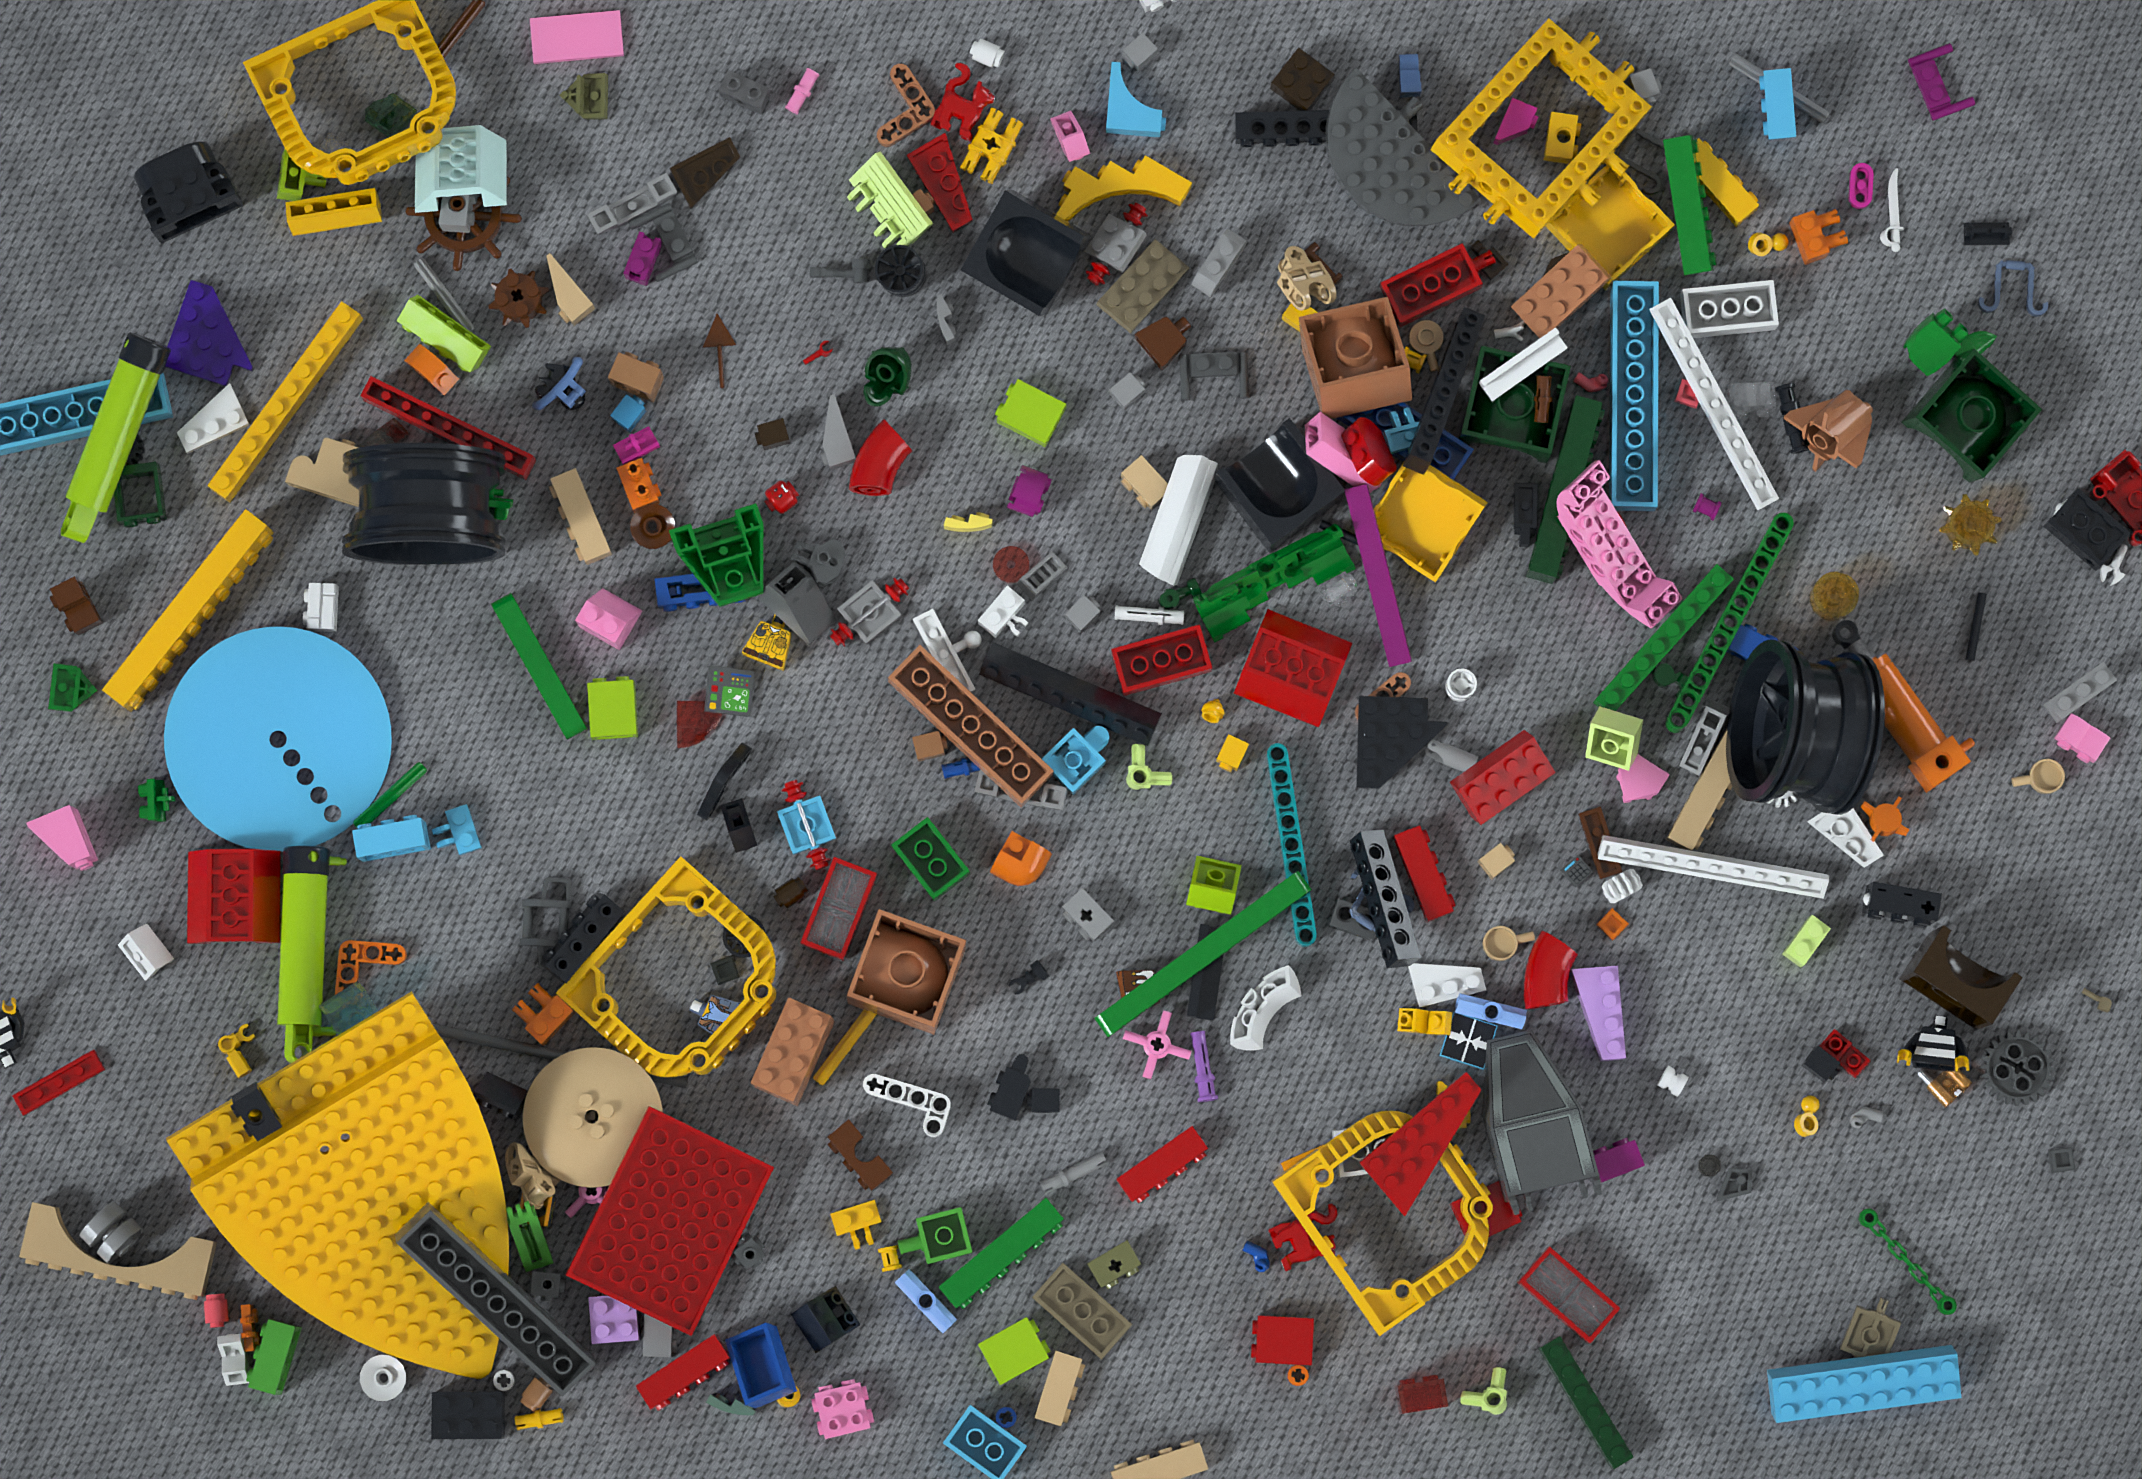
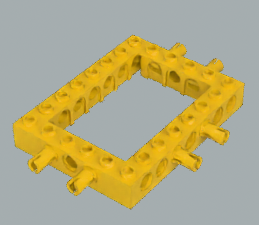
(1496, 184)

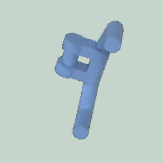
(557, 390)

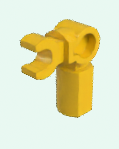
(229, 1044)

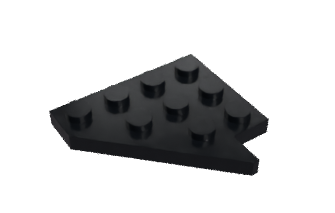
(1390, 736)

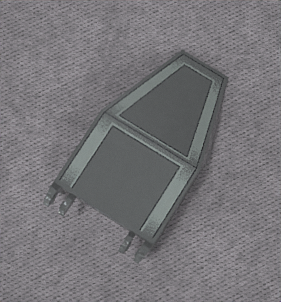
(1533, 1121)

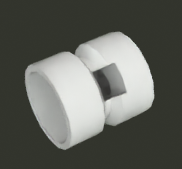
(1460, 685)

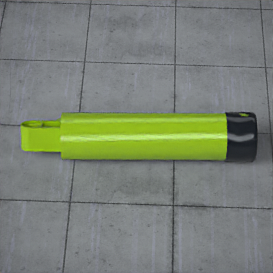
(113, 433)
(303, 945)

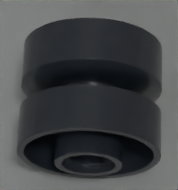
(900, 270)

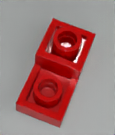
(1842, 1050)

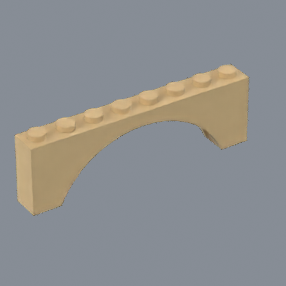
(51, 1243)

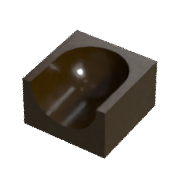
(1957, 981)

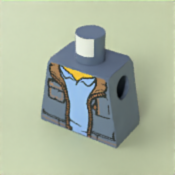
(713, 1012)

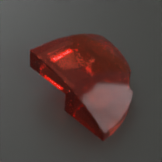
(694, 723)

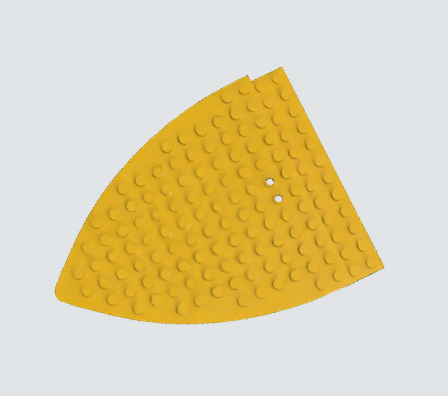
(330, 1218)

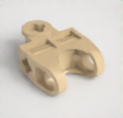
(1302, 278)
(528, 1174)

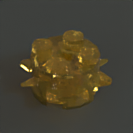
(1982, 520)

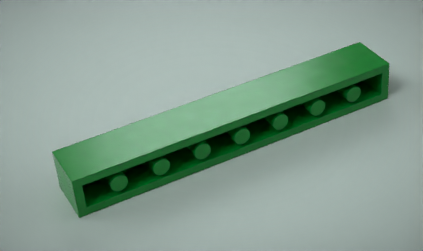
(1664, 639)

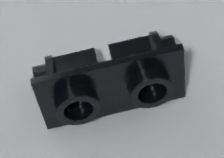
(1987, 233)

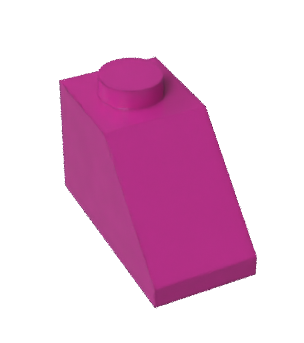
(1516, 121)

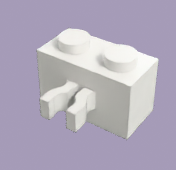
(1002, 612)

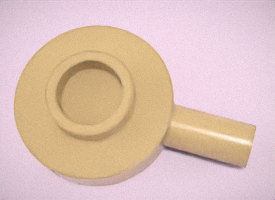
(1427, 339)
(2044, 776)
(1501, 942)

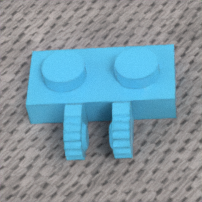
(1400, 437)
(462, 830)

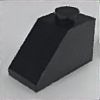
(738, 825)

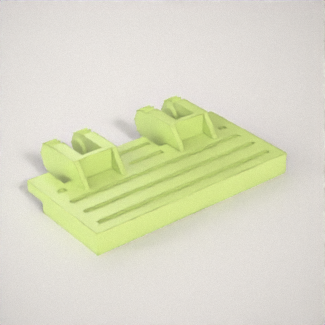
(892, 202)

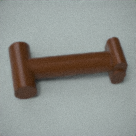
(1313, 257)

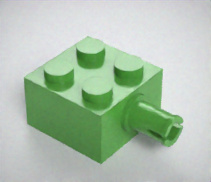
(940, 1237)

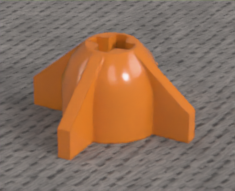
(1885, 819)

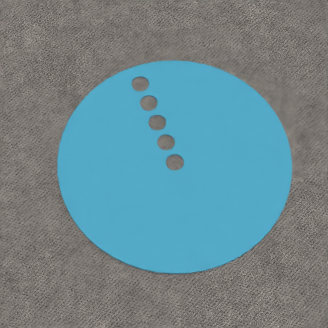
(268, 684)

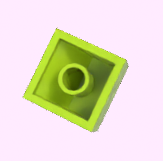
(1213, 885)

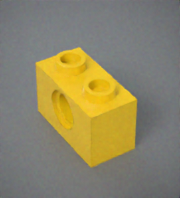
(1561, 124)

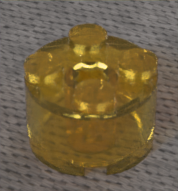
(1838, 608)

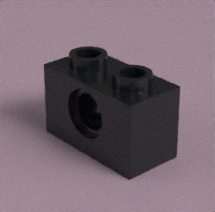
(254, 1098)

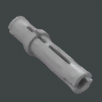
(1077, 1171)

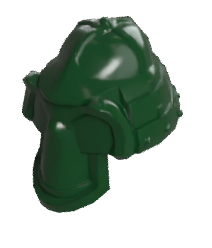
(888, 374)

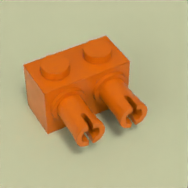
(1809, 235)
(638, 484)
(549, 1020)

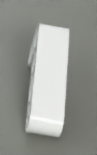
(906, 1099)

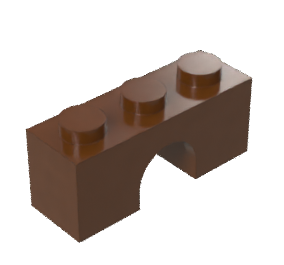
(871, 1173)

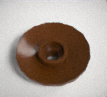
(652, 538)

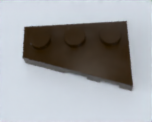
(702, 171)

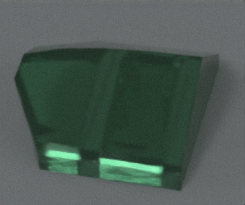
(389, 115)

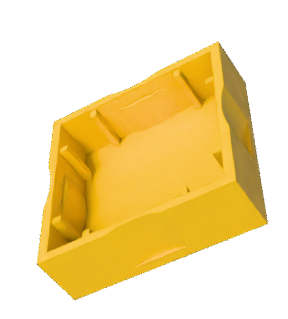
(1617, 228)
(1426, 518)

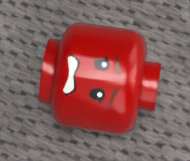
(781, 497)

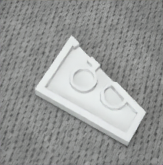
(214, 421)

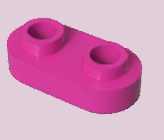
(1861, 186)

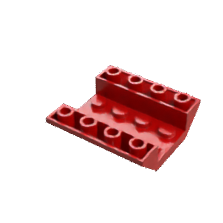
(1293, 668)
(233, 896)

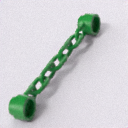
(1912, 1266)

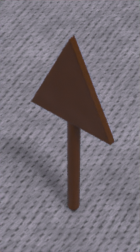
(718, 337)

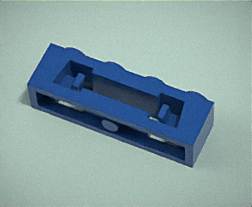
(689, 600)

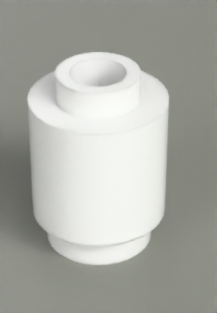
(987, 53)

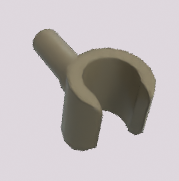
(2104, 1003)

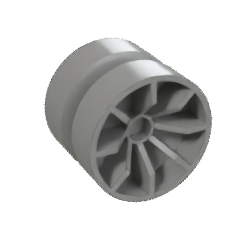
(116, 1237)

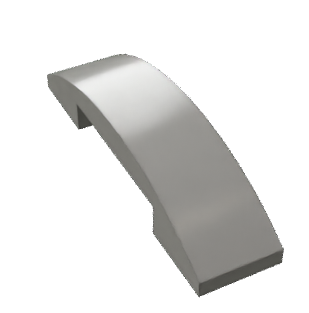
(632, 206)
(1047, 796)

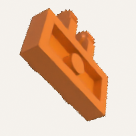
(248, 1321)

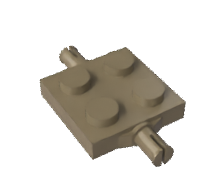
(1870, 1331)

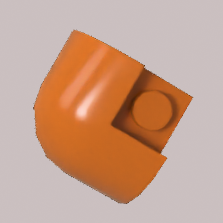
(1020, 861)

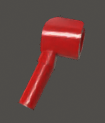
(818, 353)

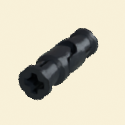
(1789, 403)

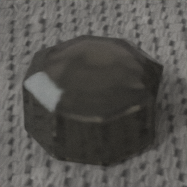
(1709, 1165)

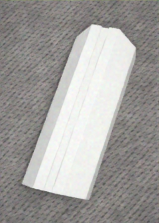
(1179, 517)

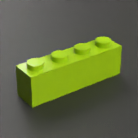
(443, 333)

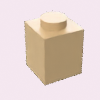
(1497, 860)

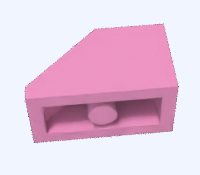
(1070, 136)

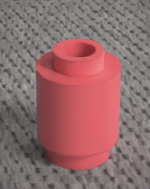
(216, 1310)

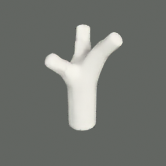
(1510, 331)

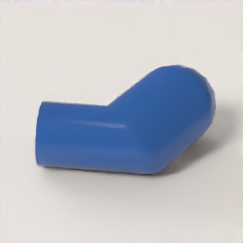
(1259, 1254)

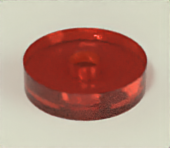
(1008, 554)

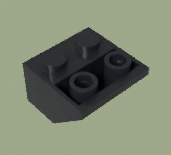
(502, 1094)
(825, 1319)

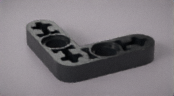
(721, 780)

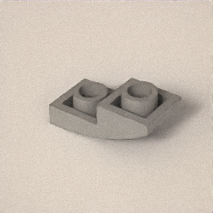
(944, 313)

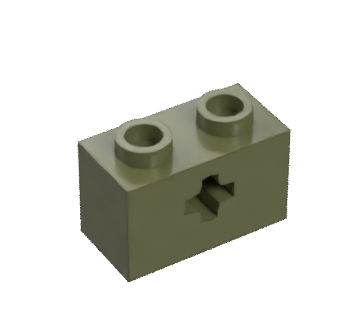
(1122, 1253)

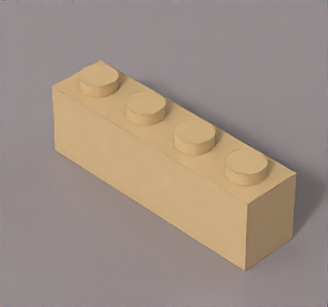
(581, 517)
(1168, 1465)

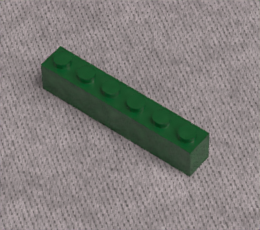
(1585, 1402)

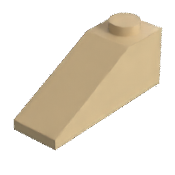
(569, 297)

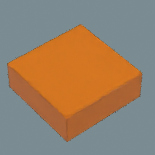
(1612, 924)

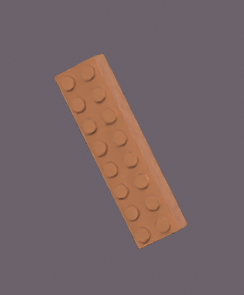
(970, 726)

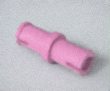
(802, 91)

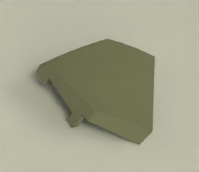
(589, 96)

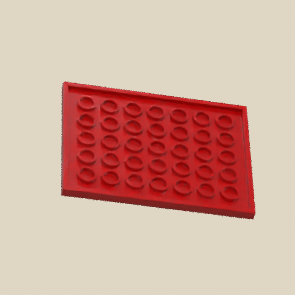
(669, 1221)

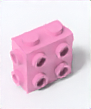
(842, 1409)

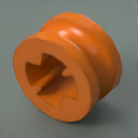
(1303, 1371)

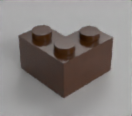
(76, 604)

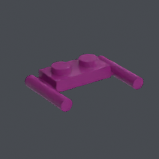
(1932, 85)

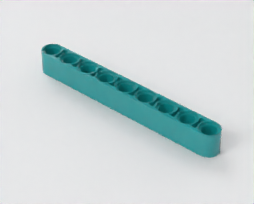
(1290, 833)

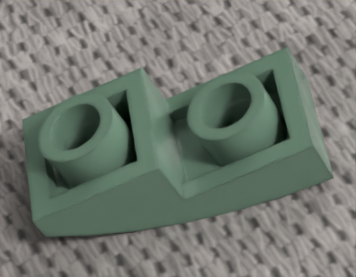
(738, 1407)

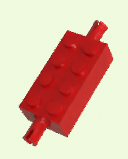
(1434, 283)

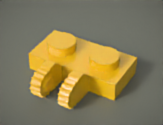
(856, 1218)

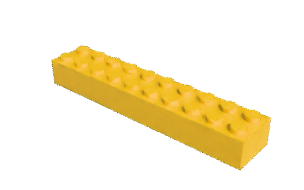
(188, 611)

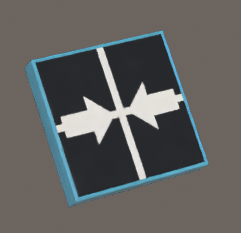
(1468, 1040)

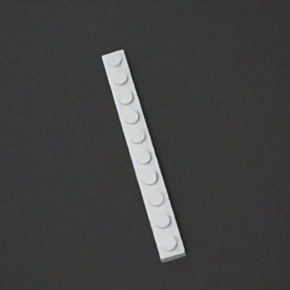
(1714, 403)
(1713, 866)

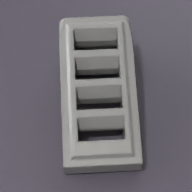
(1028, 589)

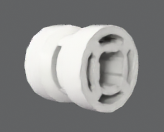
(1674, 1081)

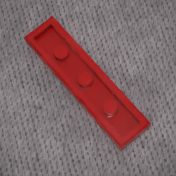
(58, 1082)

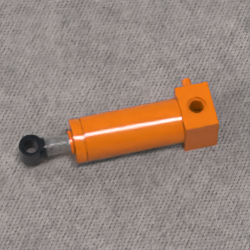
(1910, 721)

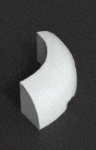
(1261, 1005)

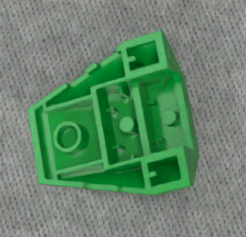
(725, 555)

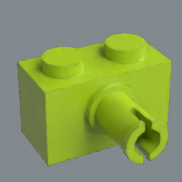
(294, 178)

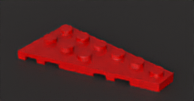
(1413, 1150)

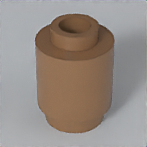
(536, 1394)

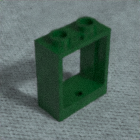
(135, 471)

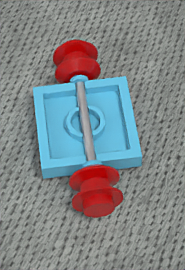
(806, 825)

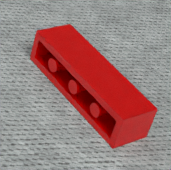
(1423, 873)
(1161, 1164)

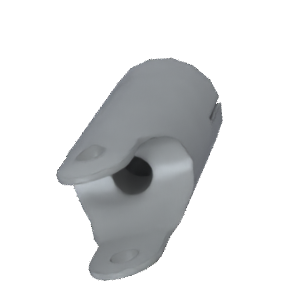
(1451, 756)

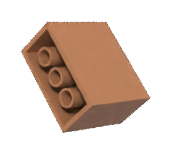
(792, 1051)

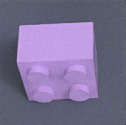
(612, 1321)

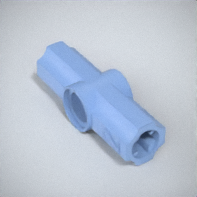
(1504, 1014)
(937, 1312)

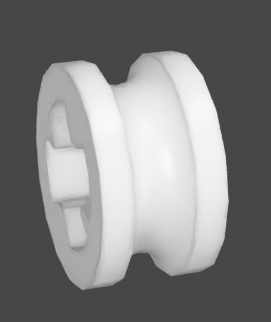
(499, 1385)

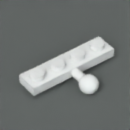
(941, 647)

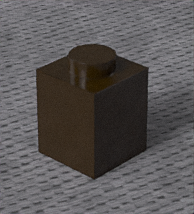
(772, 434)

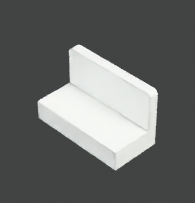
(145, 951)

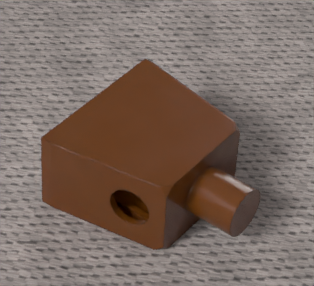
(1163, 340)

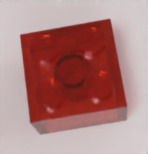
(1421, 1395)

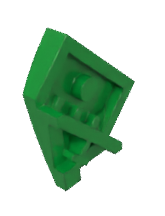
(68, 688)

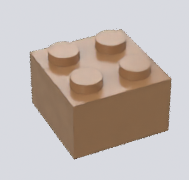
(636, 376)

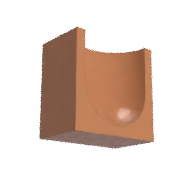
(1355, 358)
(906, 971)

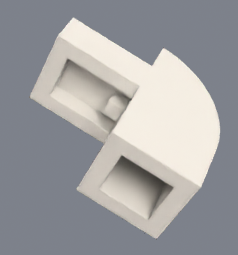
(234, 1359)

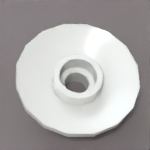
(371, 1374)

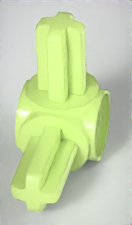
(1149, 777)
(1495, 1390)

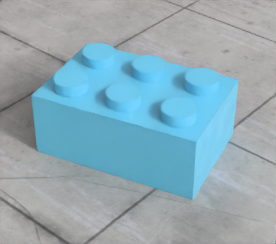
(1778, 104)
(391, 838)
(984, 1444)

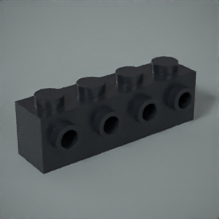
(582, 937)

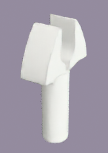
(2115, 564)

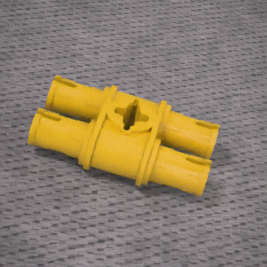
(996, 156)

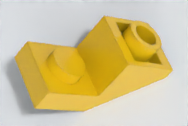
(1424, 1021)

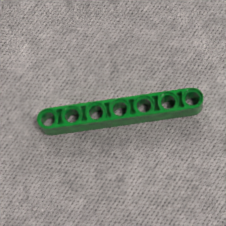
(538, 666)

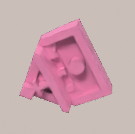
(1642, 780)

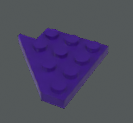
(204, 338)

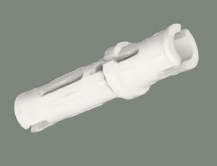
(1149, 615)

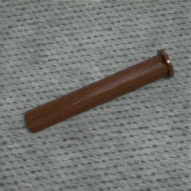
(460, 26)

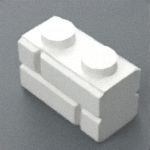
(322, 607)

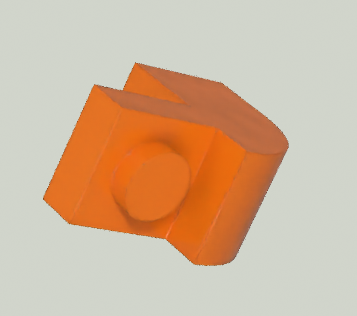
(432, 369)

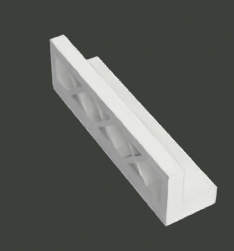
(1523, 364)

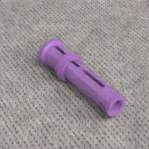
(1204, 1077)

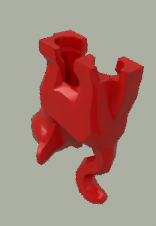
(960, 108)
(1302, 1243)

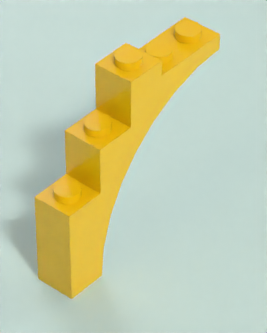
(1149, 179)

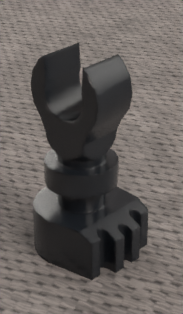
(1037, 971)

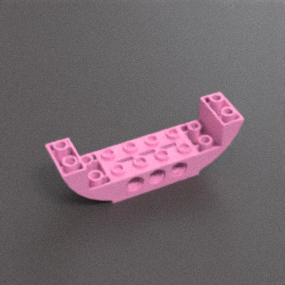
(1611, 549)

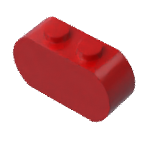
(1368, 451)

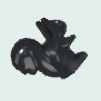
(556, 372)

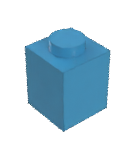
(628, 412)

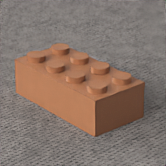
(1561, 291)

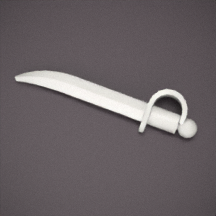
(1894, 216)

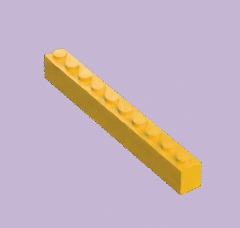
(285, 402)

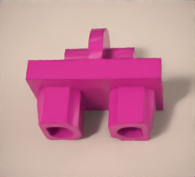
(636, 445)

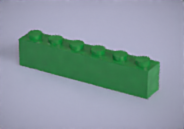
(1688, 204)
(999, 1254)

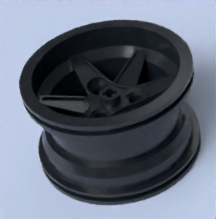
(423, 504)
(1805, 727)

